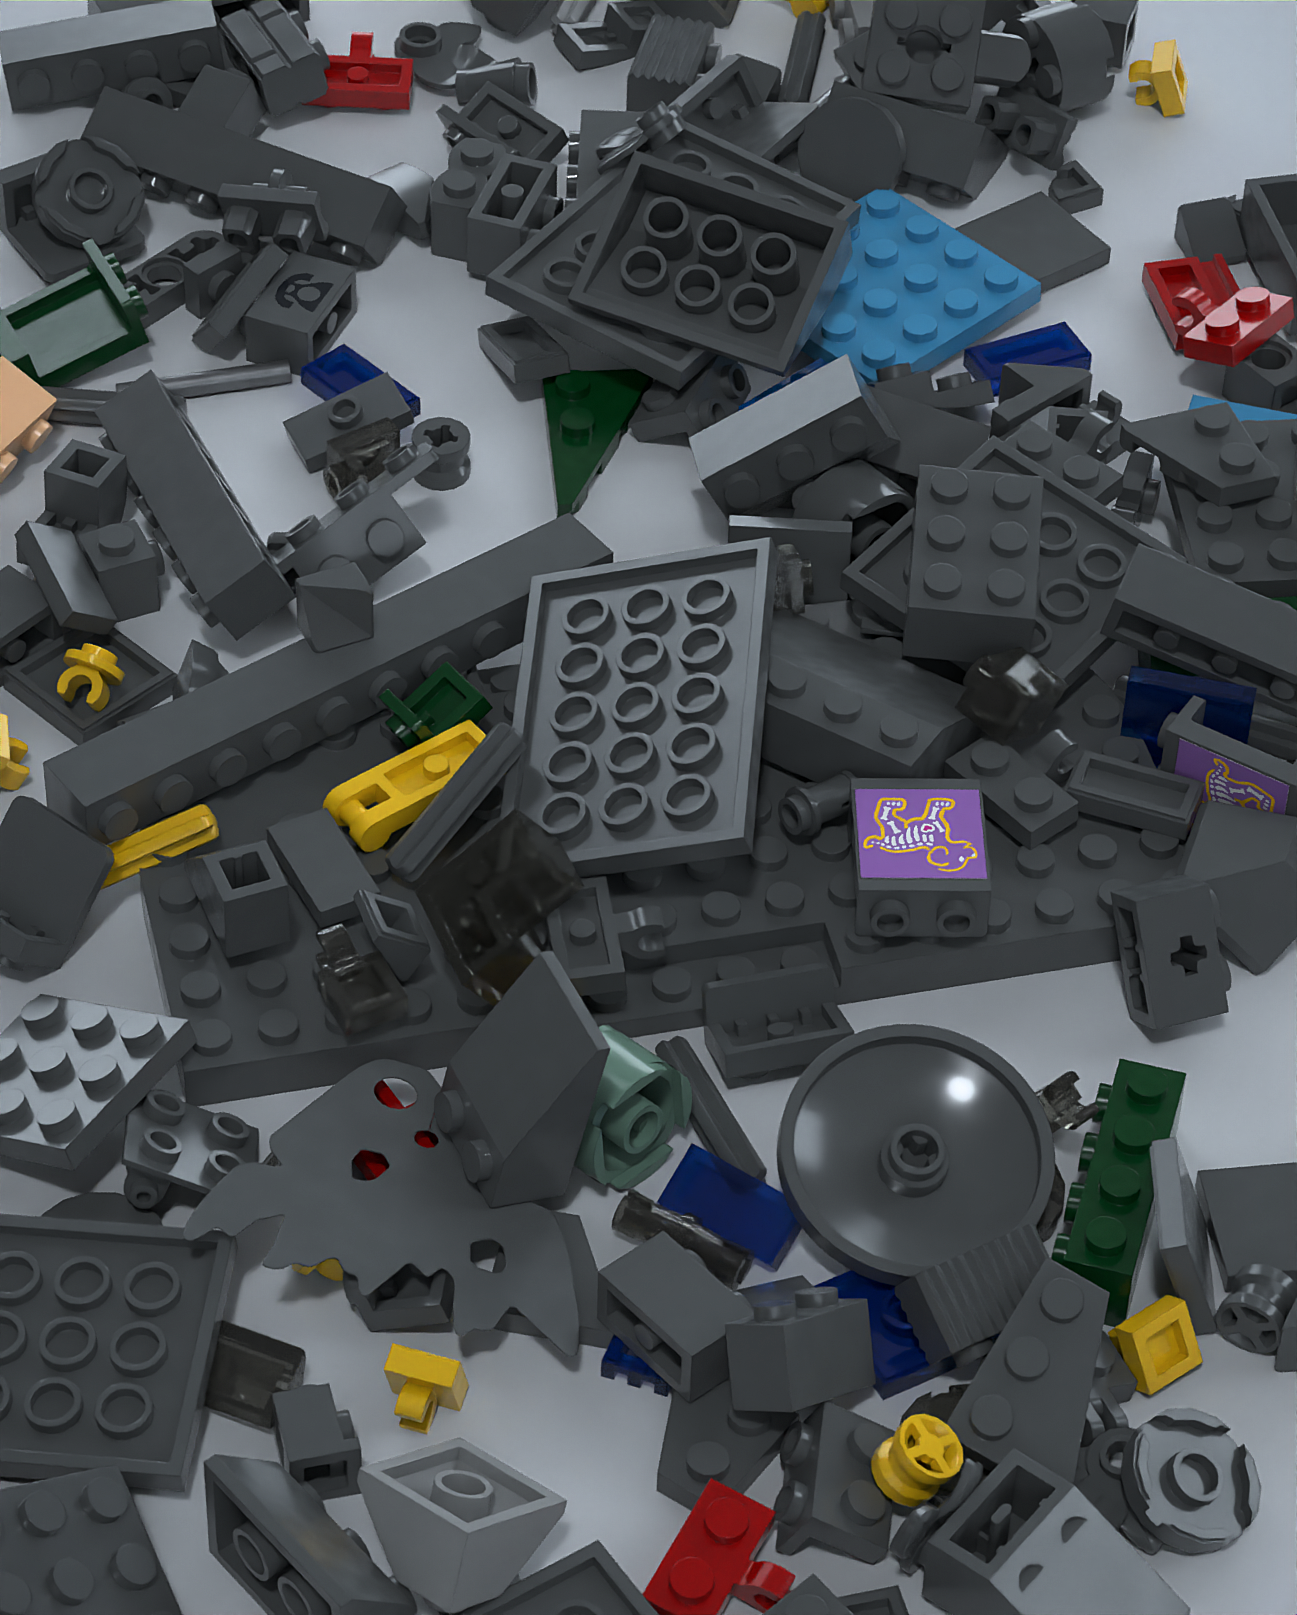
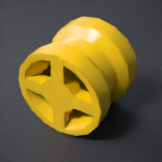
(917, 1460)

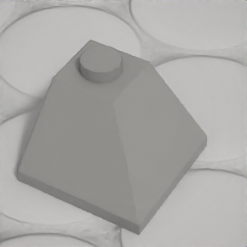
(456, 1521)

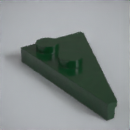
(583, 426)

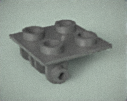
(182, 1146)

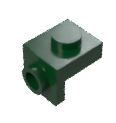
(434, 707)

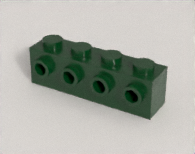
(1117, 1202)

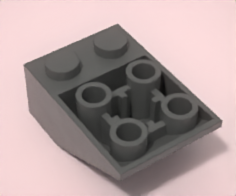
(1038, 1549)

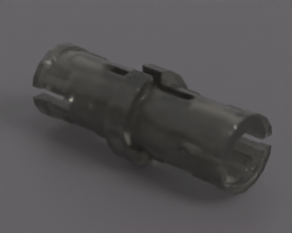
(643, 1219)

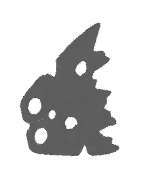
(411, 1213)

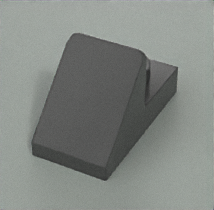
(1031, 388)

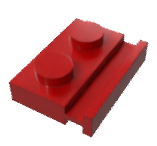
(1169, 277)

